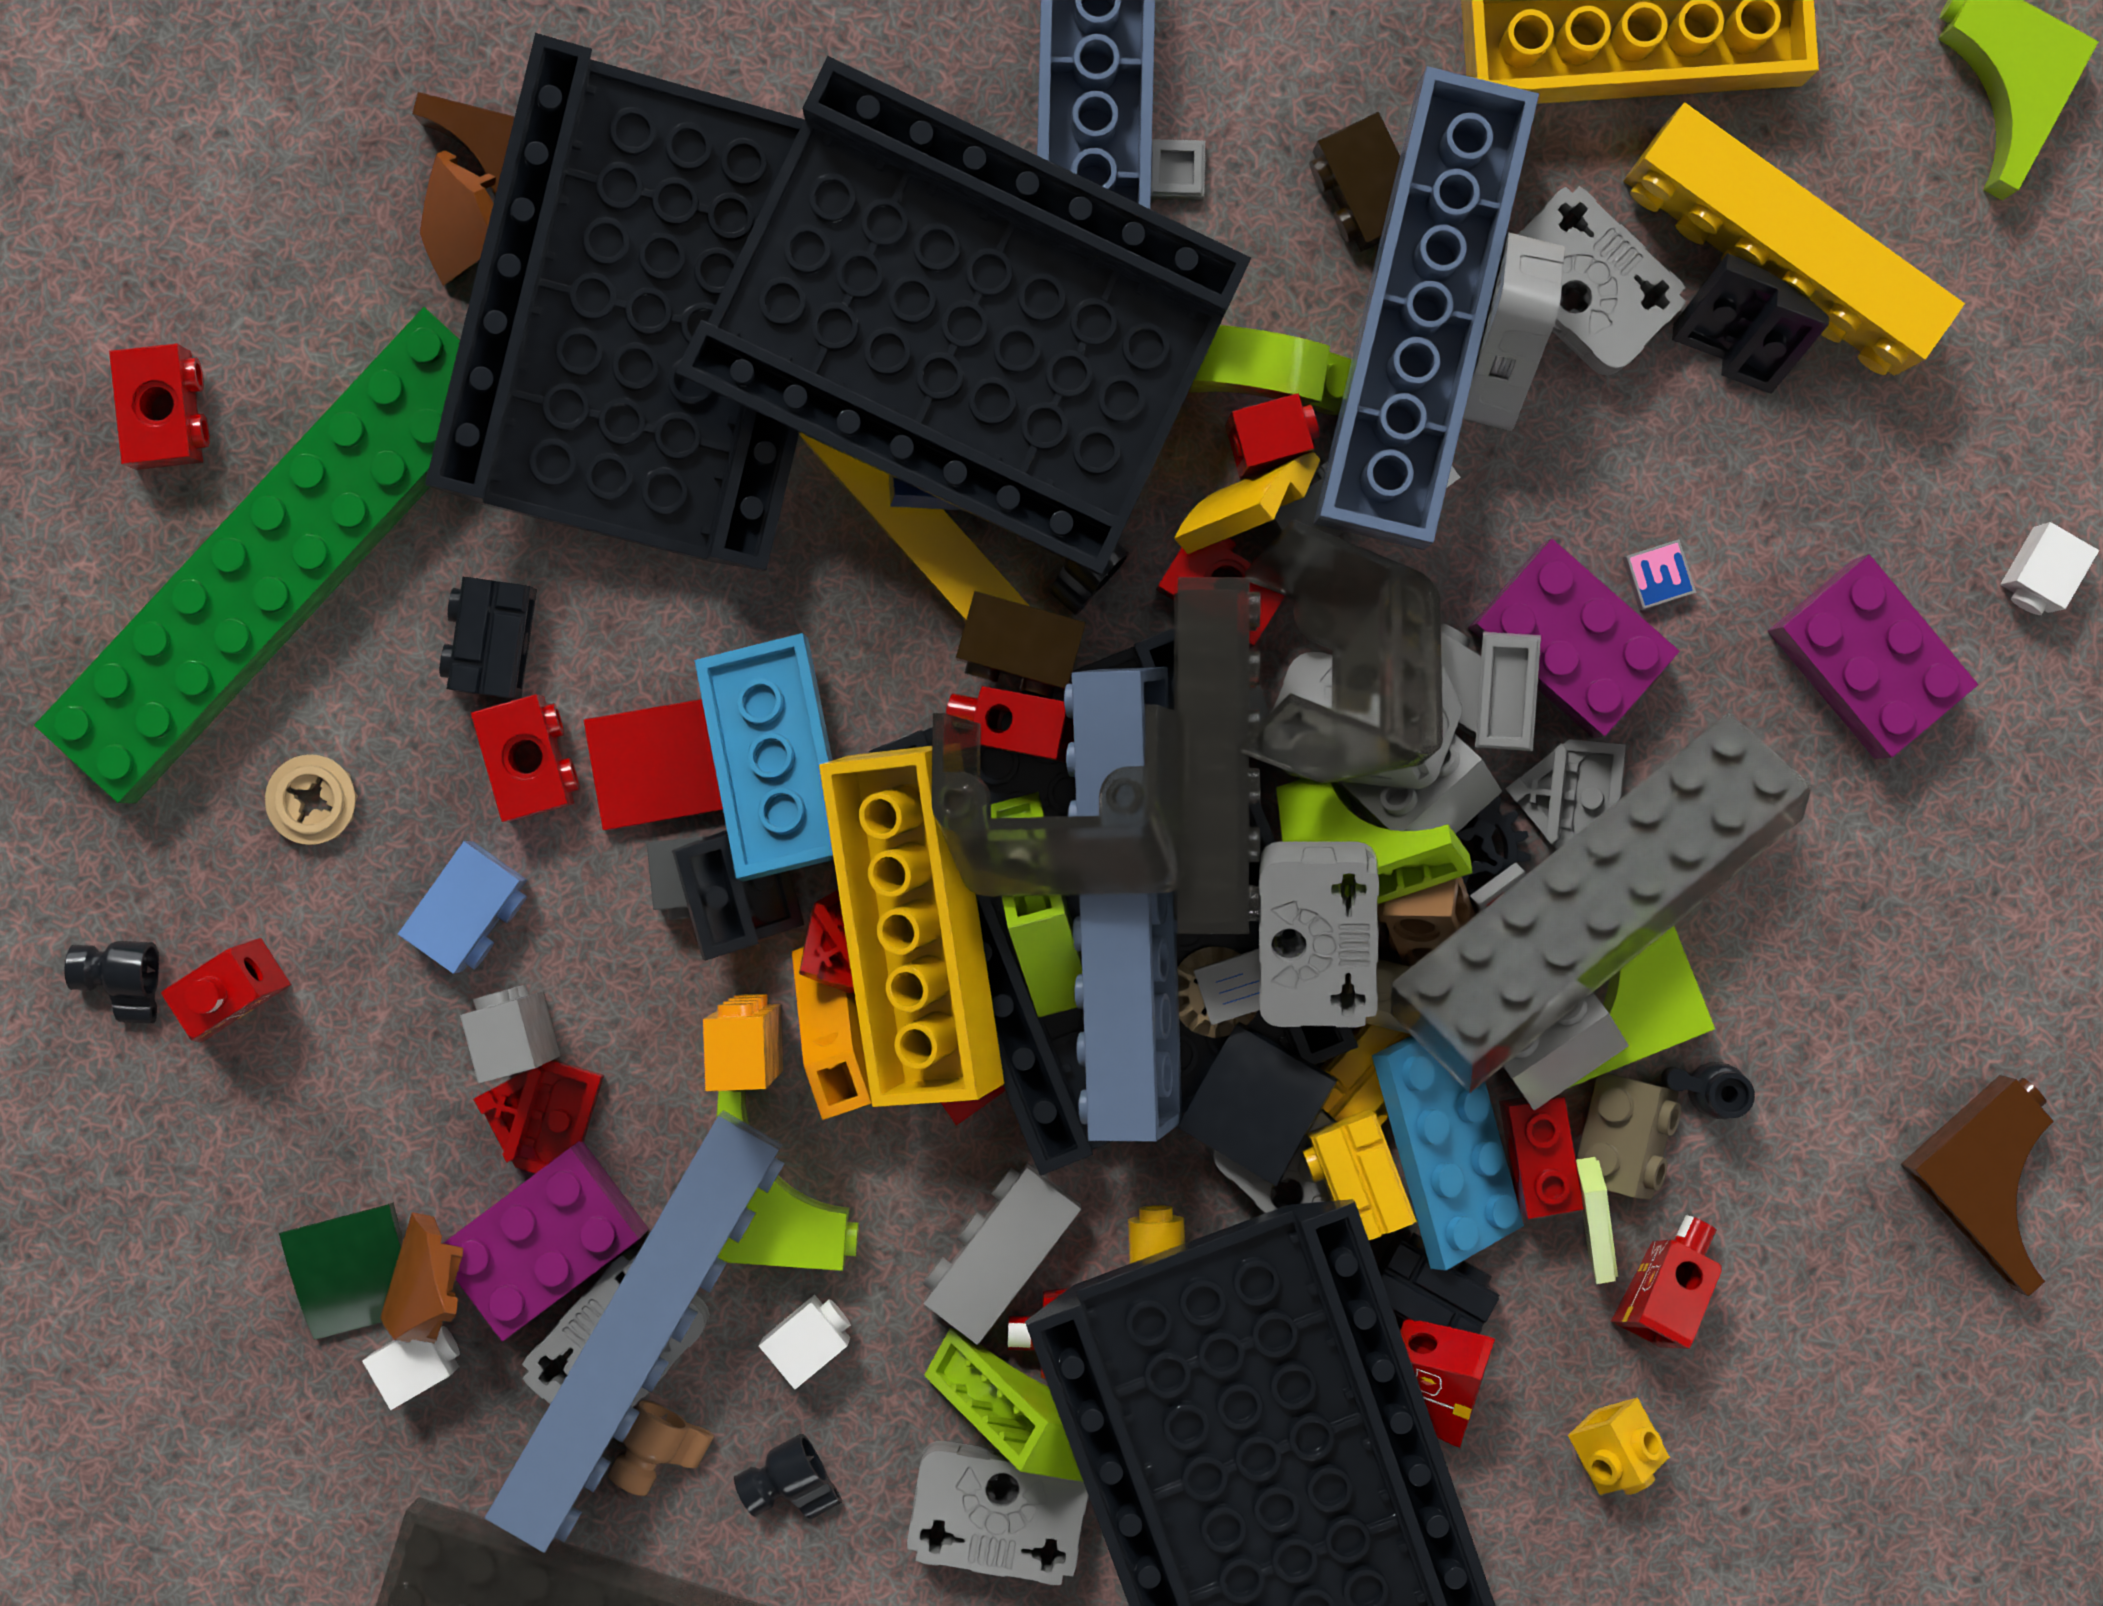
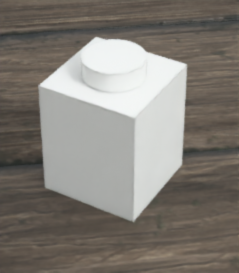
(2048, 569)
(806, 1340)
(410, 1368)

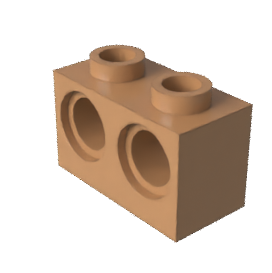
(1425, 918)

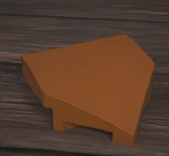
(455, 217)
(422, 1283)

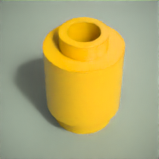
(1154, 1231)

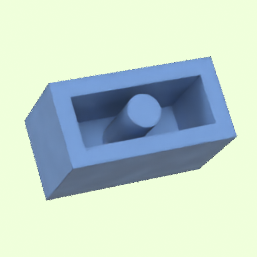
(464, 908)

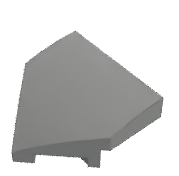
(1571, 787)

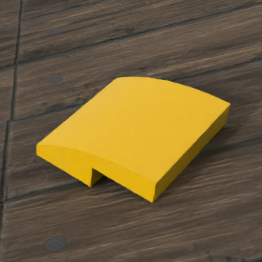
(1246, 503)

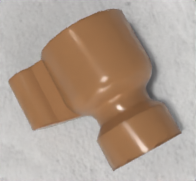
(654, 1443)

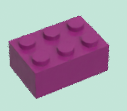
(1592, 645)
(1873, 657)
(544, 1240)

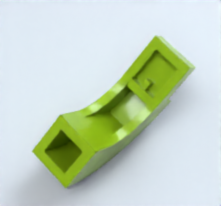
(1273, 368)

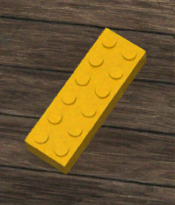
(1639, 46)
(1764, 217)
(909, 934)

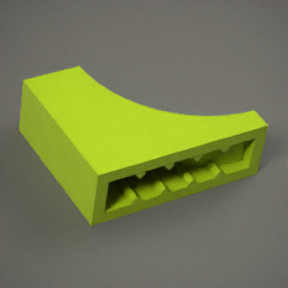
(2027, 70)
(1404, 858)
(1041, 931)
(1654, 1003)
(787, 1223)
(1004, 1406)

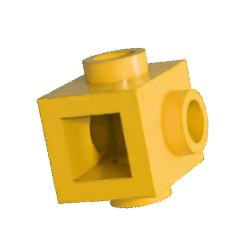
(1619, 1447)

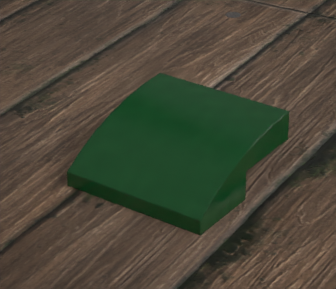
(343, 1268)

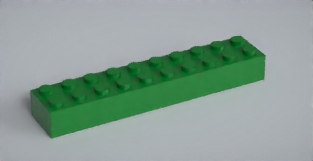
(260, 571)

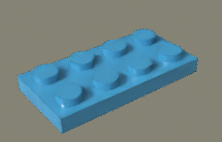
(767, 754)
(1447, 1155)

